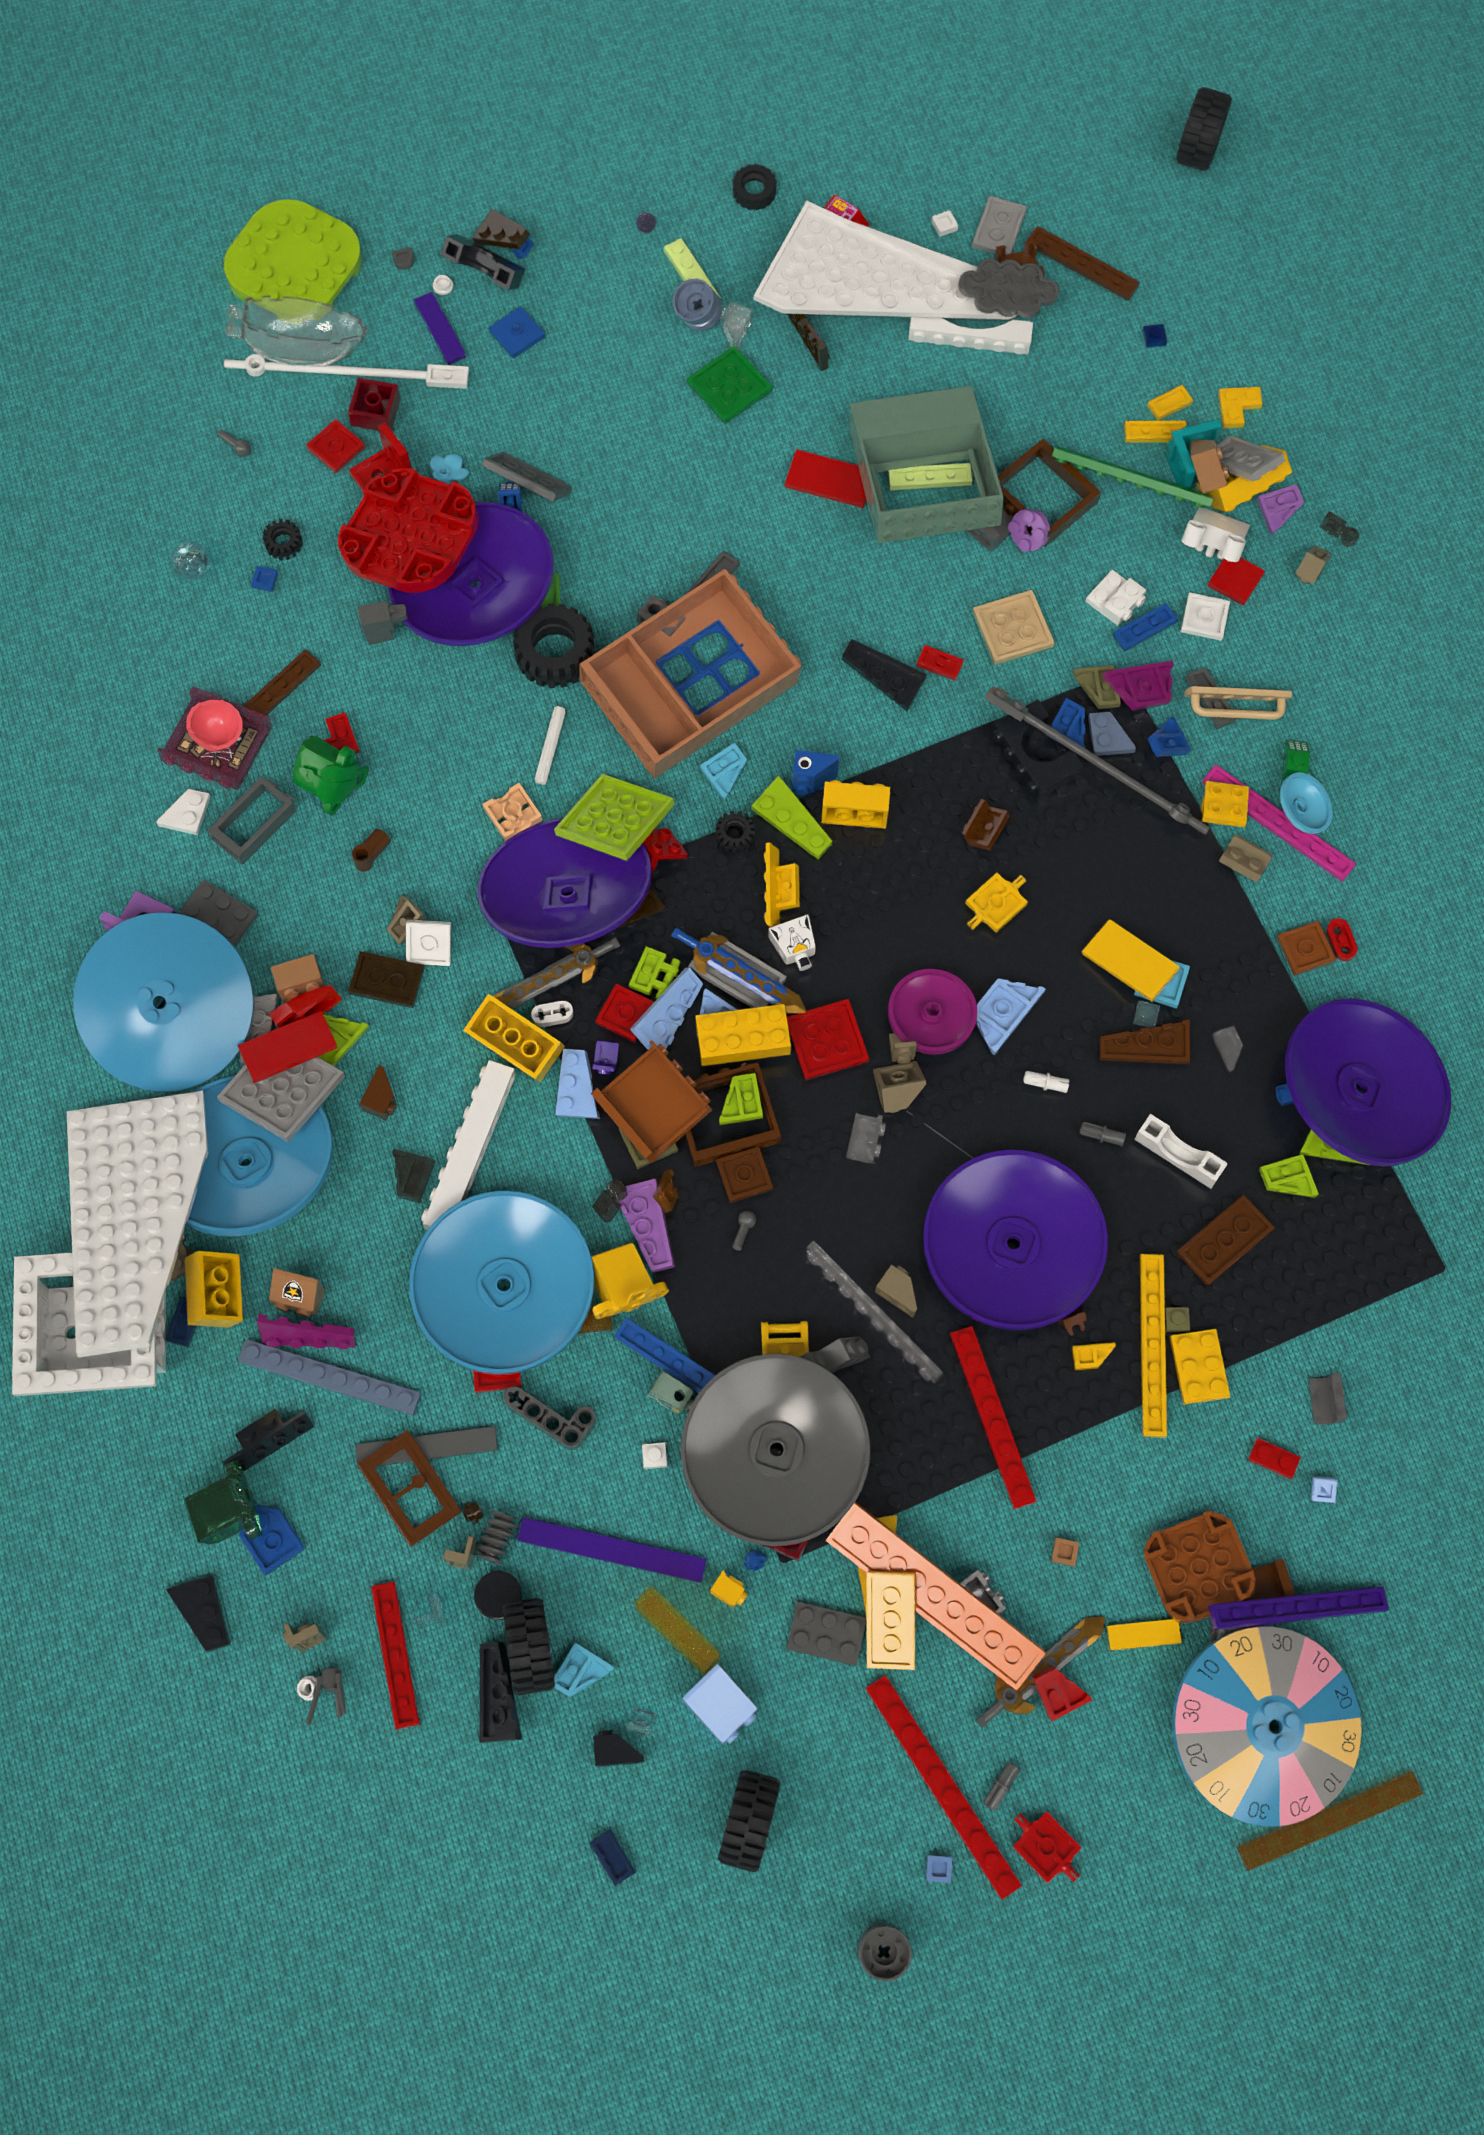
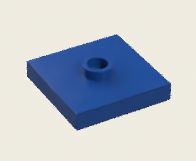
(516, 332)

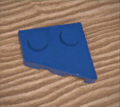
(1070, 721)
(1169, 740)

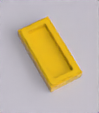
(1170, 402)

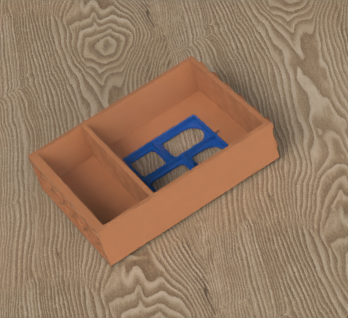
(651, 708)

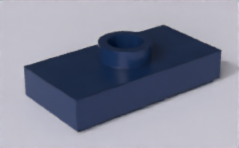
(179, 1331)
(612, 1857)

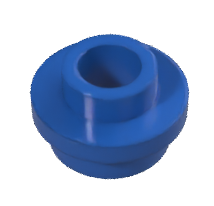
(755, 1560)

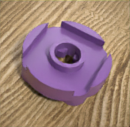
(1019, 532)

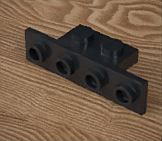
(267, 1437)

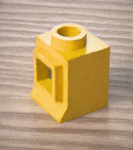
(729, 1590)

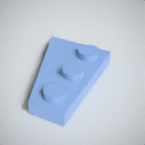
(576, 1087)

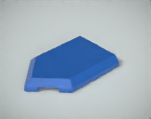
(277, 1542)

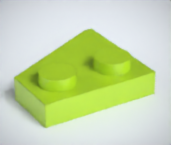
(742, 1100)
(1289, 1177)

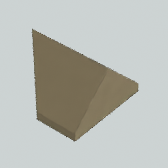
(404, 911)

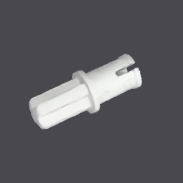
(1046, 1081)

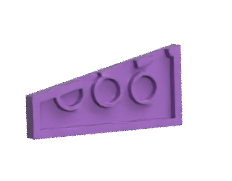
(648, 1224)

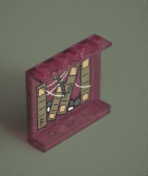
(226, 766)

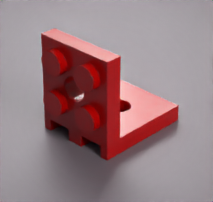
(390, 457)

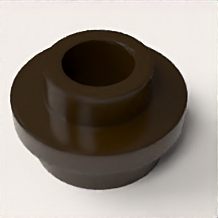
(472, 1512)

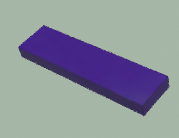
(439, 328)

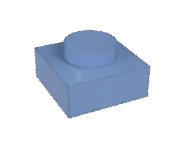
(939, 1869)

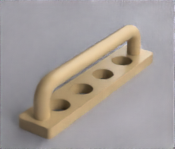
(1198, 692)

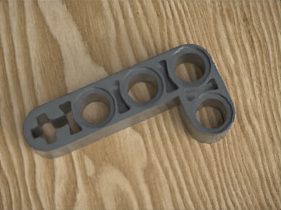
(546, 1414)

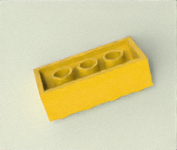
(1242, 490)

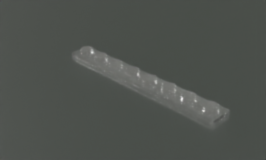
(879, 1319)

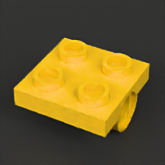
(1225, 804)

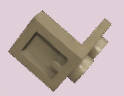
(900, 1051)

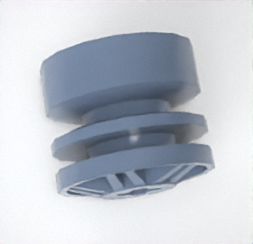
(695, 294)

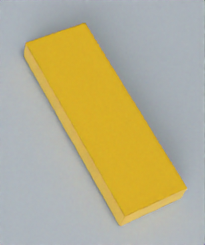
(1151, 430)
(1143, 1634)

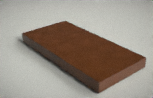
(1225, 1240)

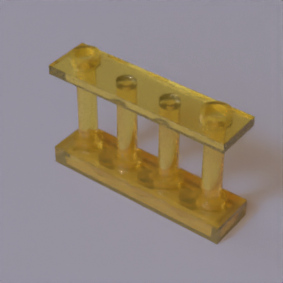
(677, 1630)

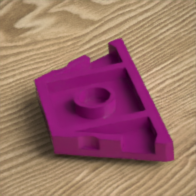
(1142, 685)

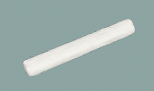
(550, 745)

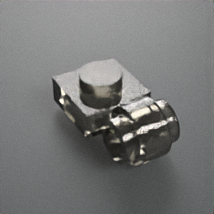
(1336, 526)
(608, 1202)

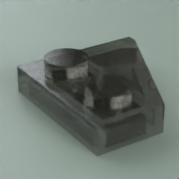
(411, 1174)

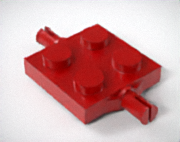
(1046, 1847)

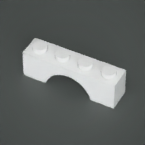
(1198, 1164)

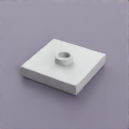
(1205, 616)
(428, 942)

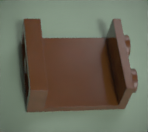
(1272, 1581)

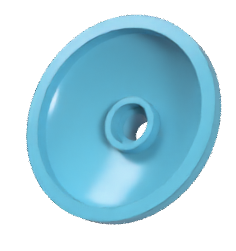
(1306, 803)

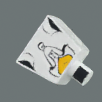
(794, 941)

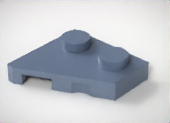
(1108, 735)

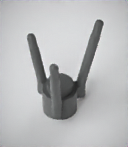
(332, 1682)

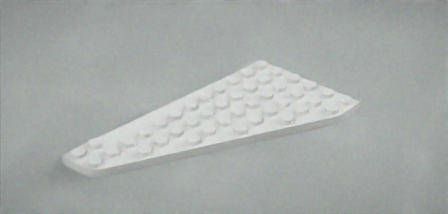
(856, 270)

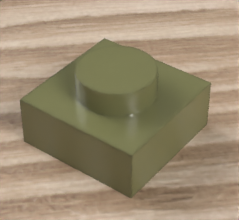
(1177, 1320)

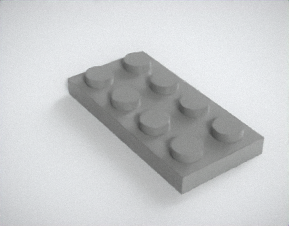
(1248, 459)
(734, 988)

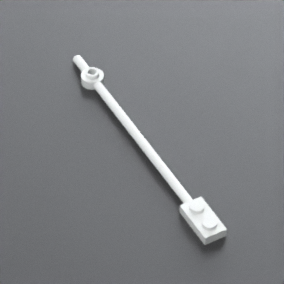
(435, 376)

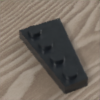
(497, 1703)

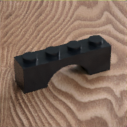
(471, 254)

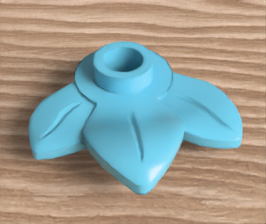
(448, 469)

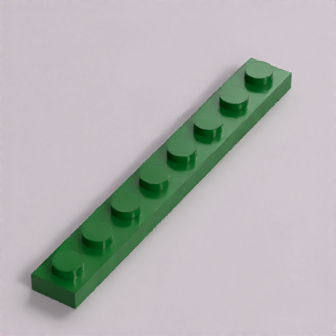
(1140, 479)

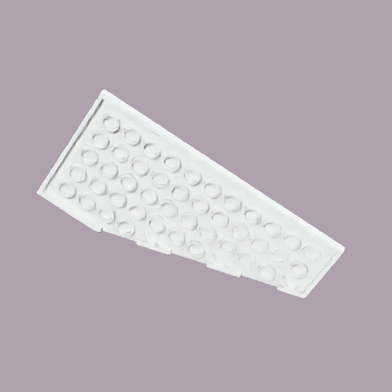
(129, 1203)

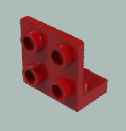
(663, 845)

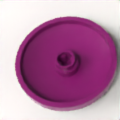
(933, 1011)

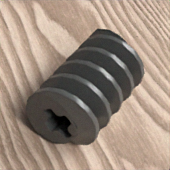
(495, 1537)

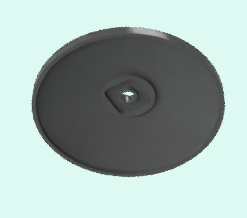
(730, 1455)

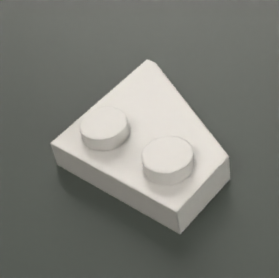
(186, 813)

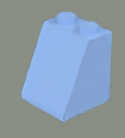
(720, 1705)

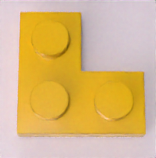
(1234, 401)

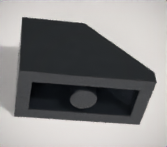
(614, 1750)

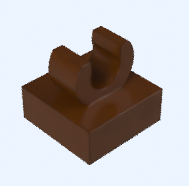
(1072, 1319)

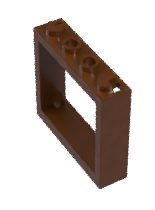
(1066, 472)
(763, 1140)

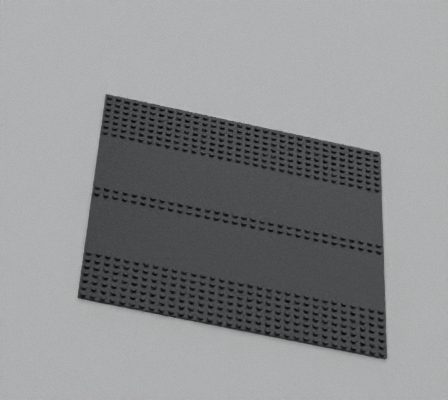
(898, 906)

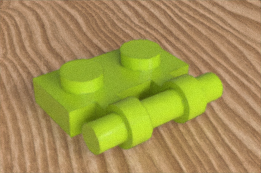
(648, 969)

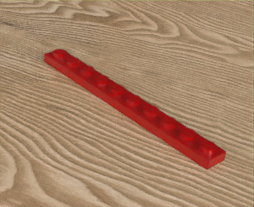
(943, 1788)

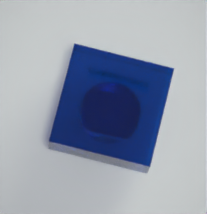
(1154, 335)

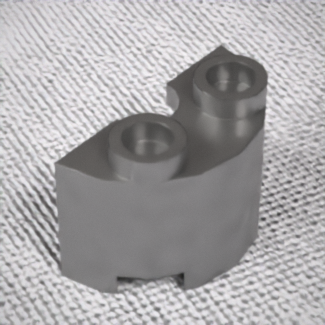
(978, 1585)

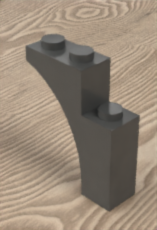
(839, 1354)

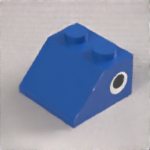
(812, 771)

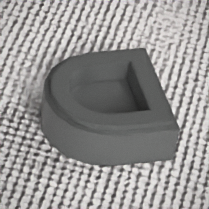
(403, 258)

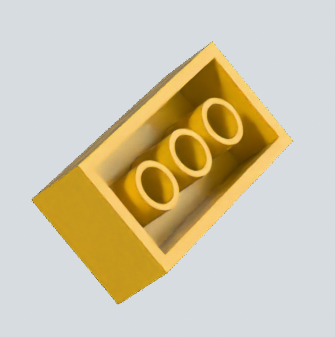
(743, 1035)
(514, 1038)

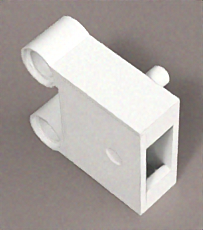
(1217, 533)

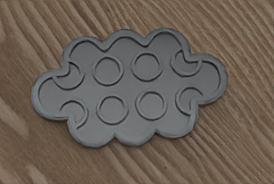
(1008, 288)

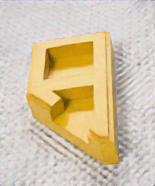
(1091, 1355)

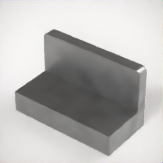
(1327, 1400)

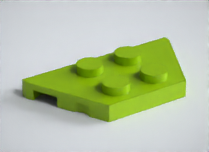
(345, 1035)

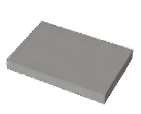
(999, 225)

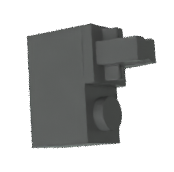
(379, 620)

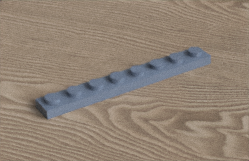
(329, 1377)

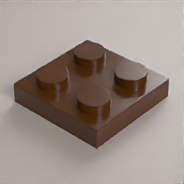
(744, 1174)

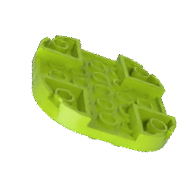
(292, 253)

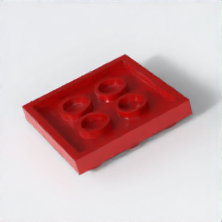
(827, 1039)

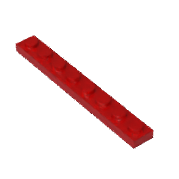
(993, 1418)

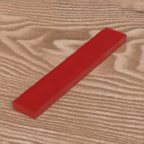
(395, 1655)

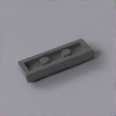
(1203, 679)

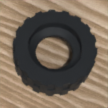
(754, 173)

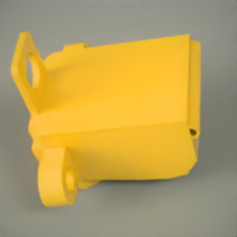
(623, 1282)

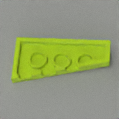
(789, 816)

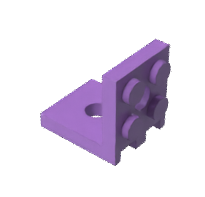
(138, 905)

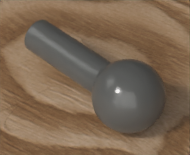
(241, 447)
(746, 1220)

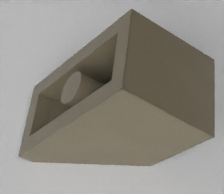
(1313, 564)
(898, 1289)

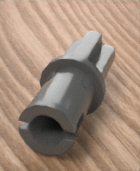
(1102, 1133)
(1001, 1786)

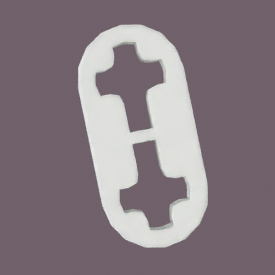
(551, 1008)

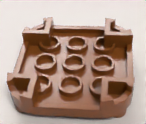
(1199, 1566)

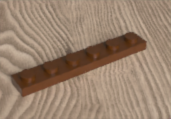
(1084, 263)

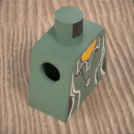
(663, 1393)

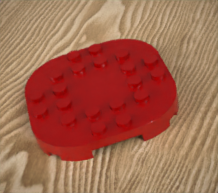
(408, 531)

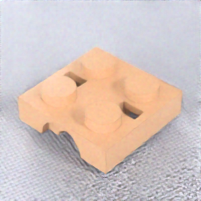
(511, 809)

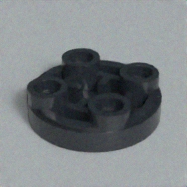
(494, 1591)

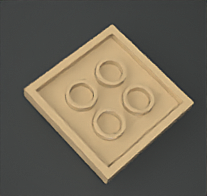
(1013, 627)

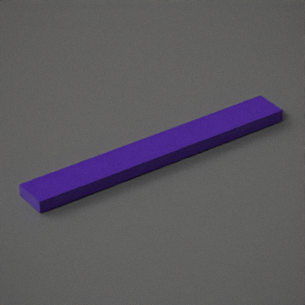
(612, 1550)
(1298, 1608)

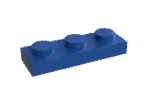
(1145, 627)

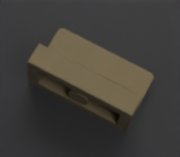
(462, 1560)

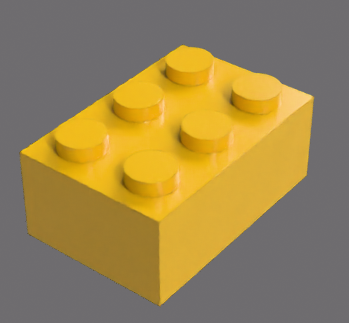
(855, 804)
(213, 1289)

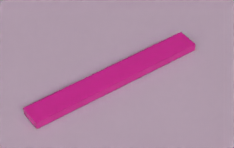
(1278, 823)

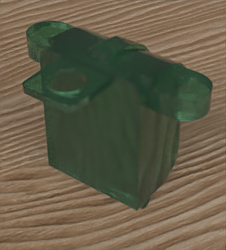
(224, 1508)

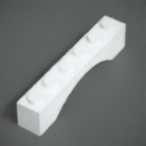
(1009, 337)

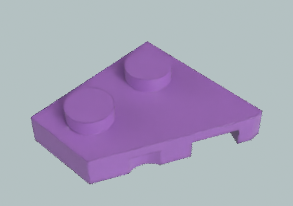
(1279, 506)

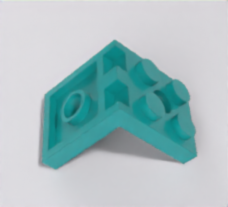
(1180, 449)

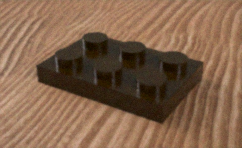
(386, 979)

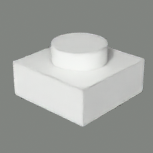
(944, 223)
(654, 1455)

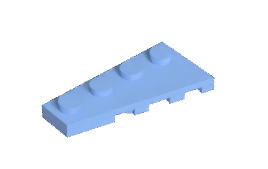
(668, 1011)

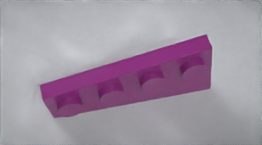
(304, 1334)

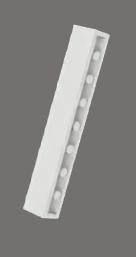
(471, 1140)

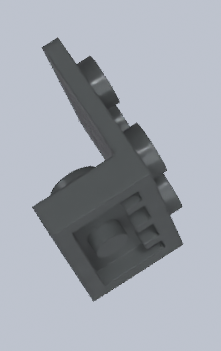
(992, 536)

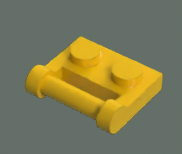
(785, 1346)

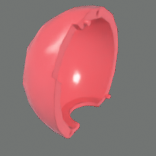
(214, 725)

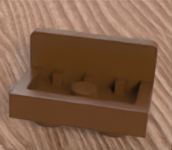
(985, 825)

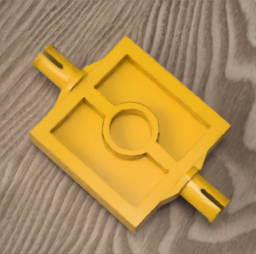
(996, 902)

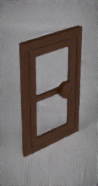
(418, 1481)

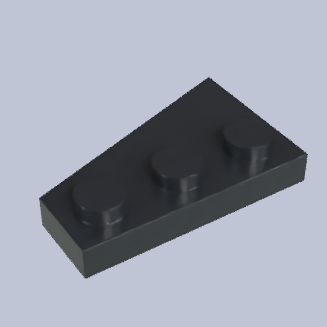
(202, 1611)

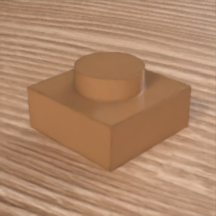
(1064, 1552)

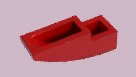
(308, 1003)

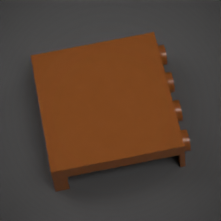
(653, 1102)

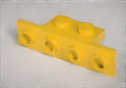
(781, 886)

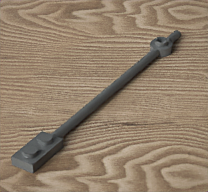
(1018, 710)

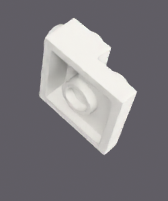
(1116, 597)

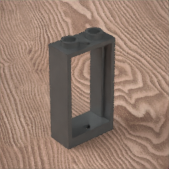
(243, 853)

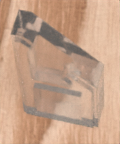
(1228, 1045)

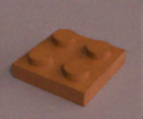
(1306, 948)

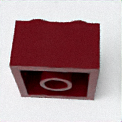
(373, 404)

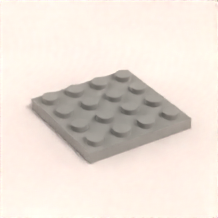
(285, 1099)

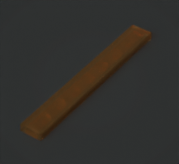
(1329, 1821)

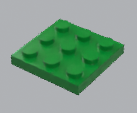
(729, 384)

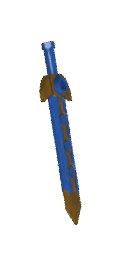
(737, 970)

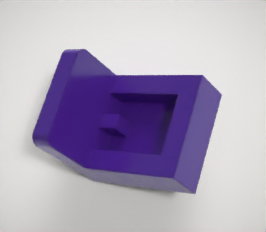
(606, 1056)

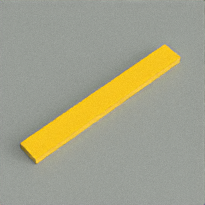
(1153, 1346)

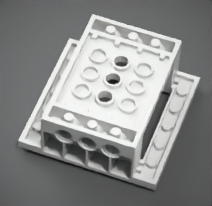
(47, 1358)

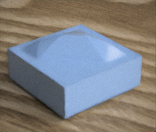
(1323, 1489)

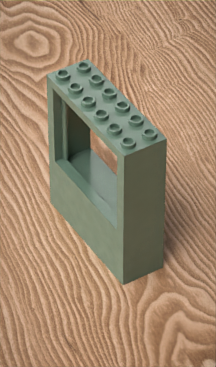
(924, 432)

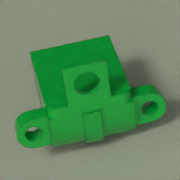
(327, 772)

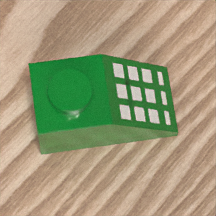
(1295, 758)

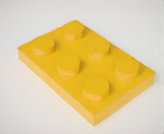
(1199, 1367)

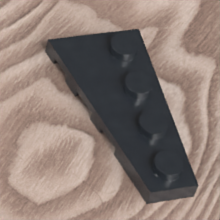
(890, 676)

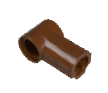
(371, 849)

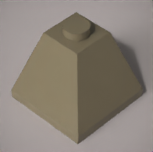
(898, 1085)

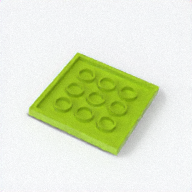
(614, 817)

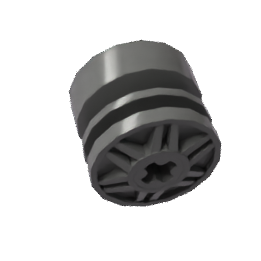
(884, 1967)

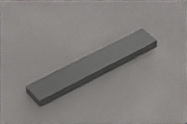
(438, 1445)

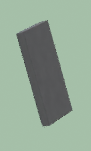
(527, 476)

